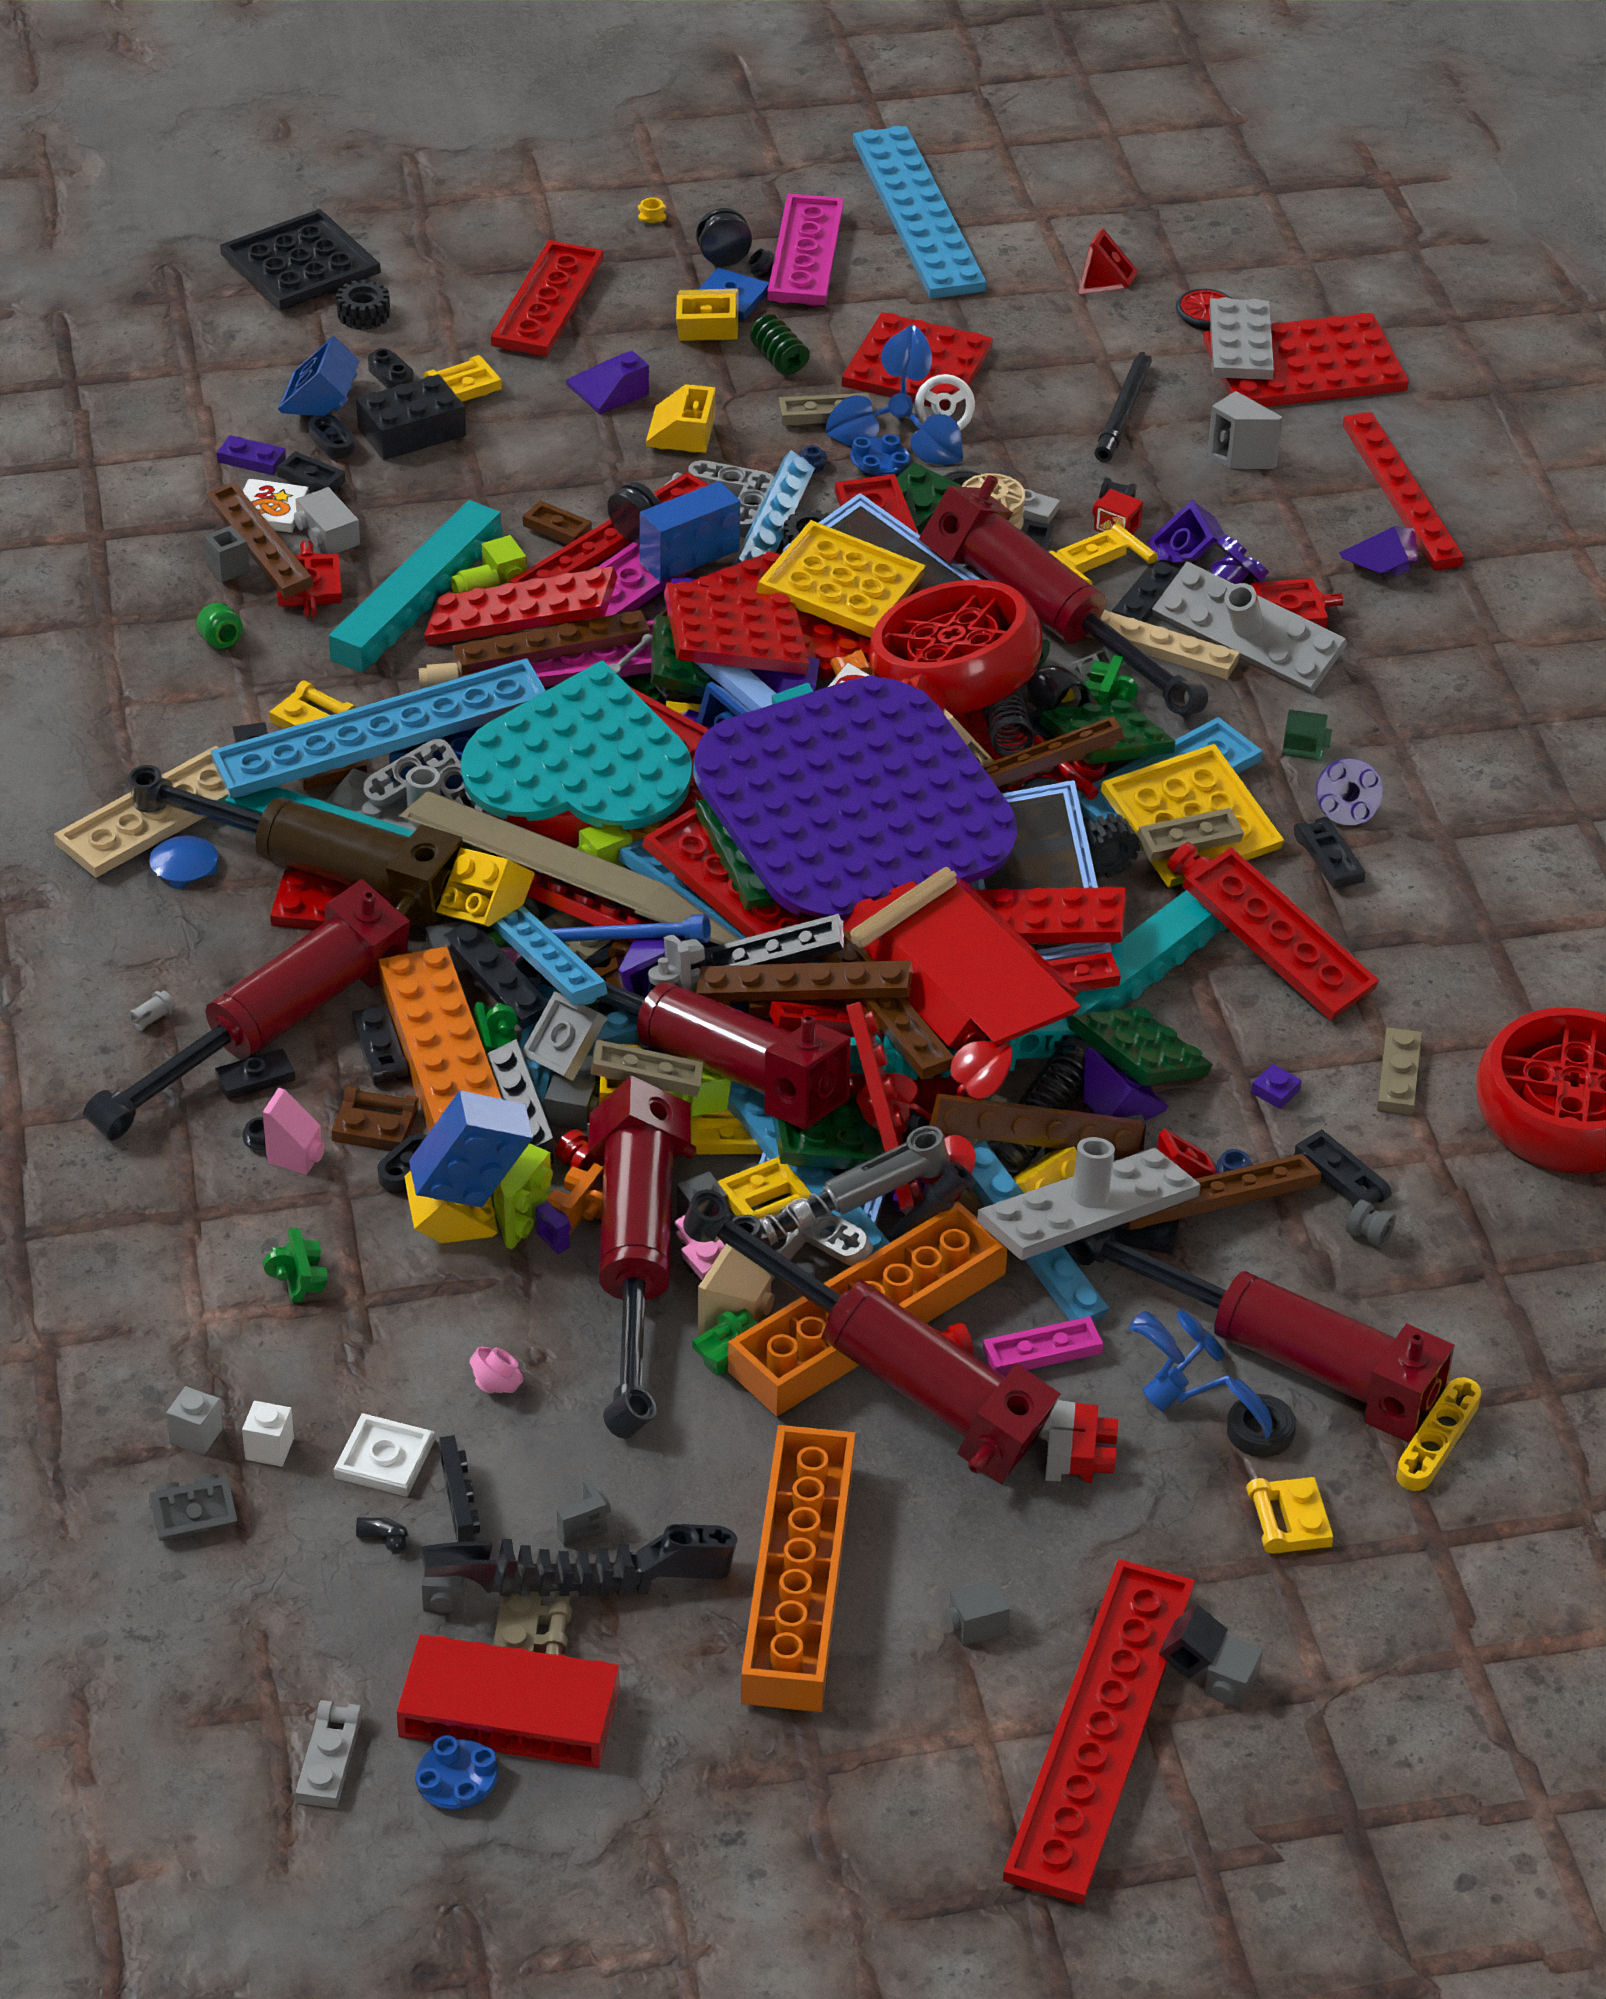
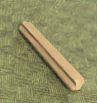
(903, 907)

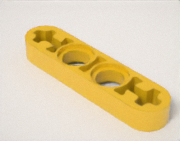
(1435, 1432)

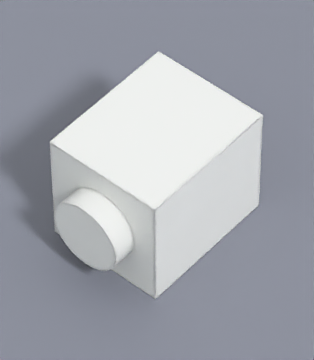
(268, 1433)

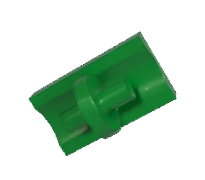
(1108, 684)
(495, 1025)
(293, 1265)
(714, 1343)

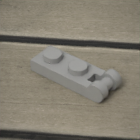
(328, 1755)

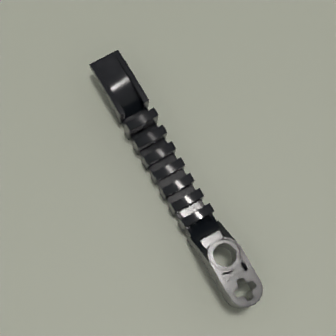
(677, 1553)

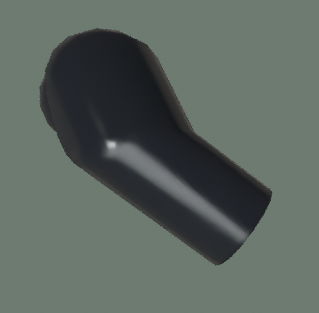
(383, 1527)

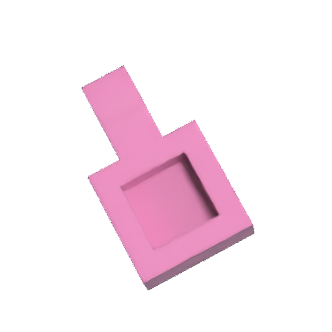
(698, 1255)

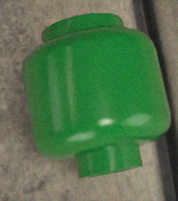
(219, 626)

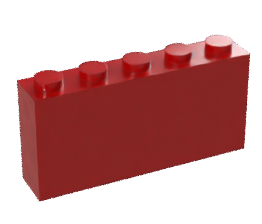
(509, 1700)

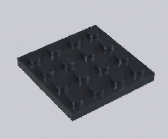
(300, 259)

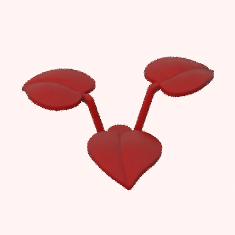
(977, 1067)

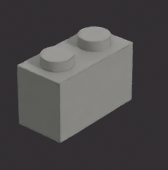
(327, 521)

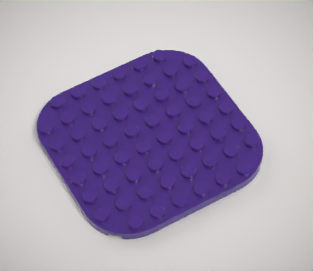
(852, 795)

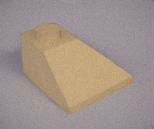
(732, 1286)

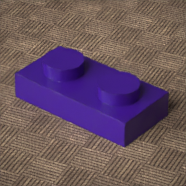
(251, 455)

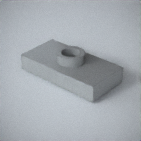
(1040, 507)

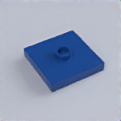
(750, 289)

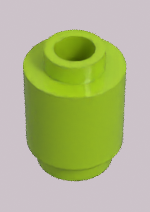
(474, 578)

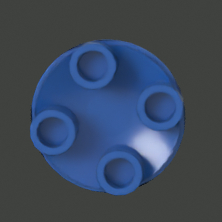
(880, 455)
(184, 860)
(456, 1773)

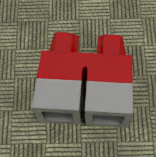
(1073, 1439)

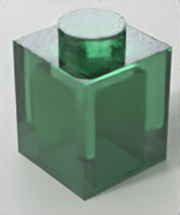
(1306, 735)

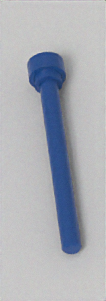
(695, 927)

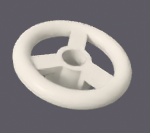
(964, 393)

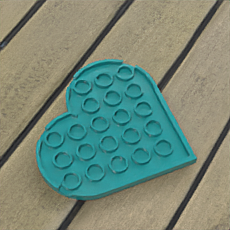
(582, 751)

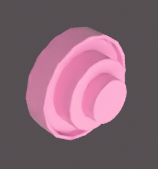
(495, 1370)

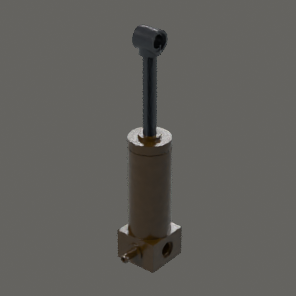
(327, 845)

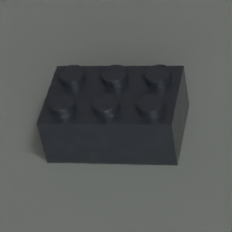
(411, 417)

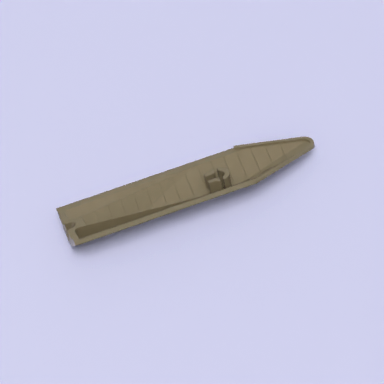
(637, 891)

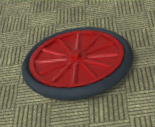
(1194, 305)

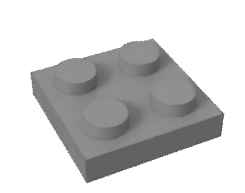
(563, 1036)

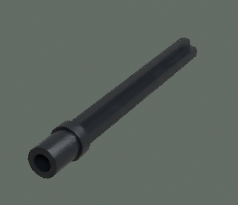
(1111, 435)

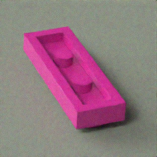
(1043, 1346)

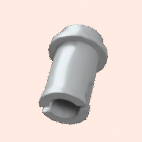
(159, 1005)

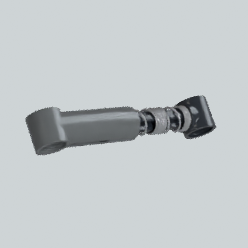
(920, 1156)

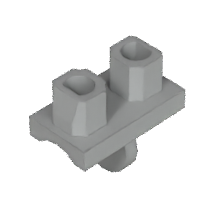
(677, 963)

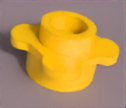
(651, 210)

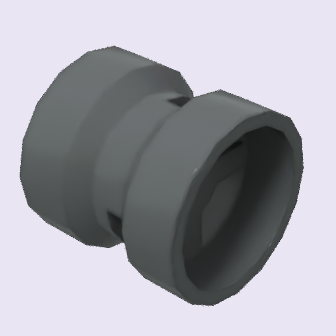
(1372, 1224)

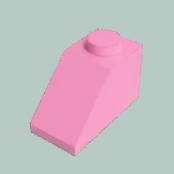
(291, 1134)

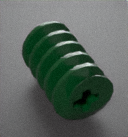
(779, 344)

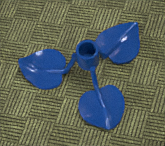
(911, 357)
(1171, 1382)

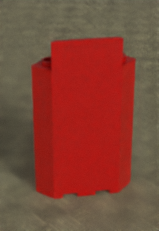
(969, 968)

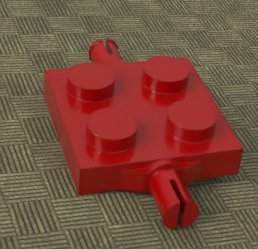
(325, 577)
(1300, 598)

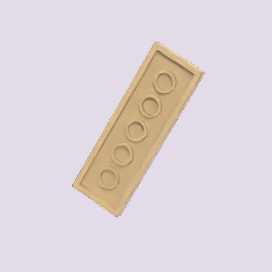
(122, 831)

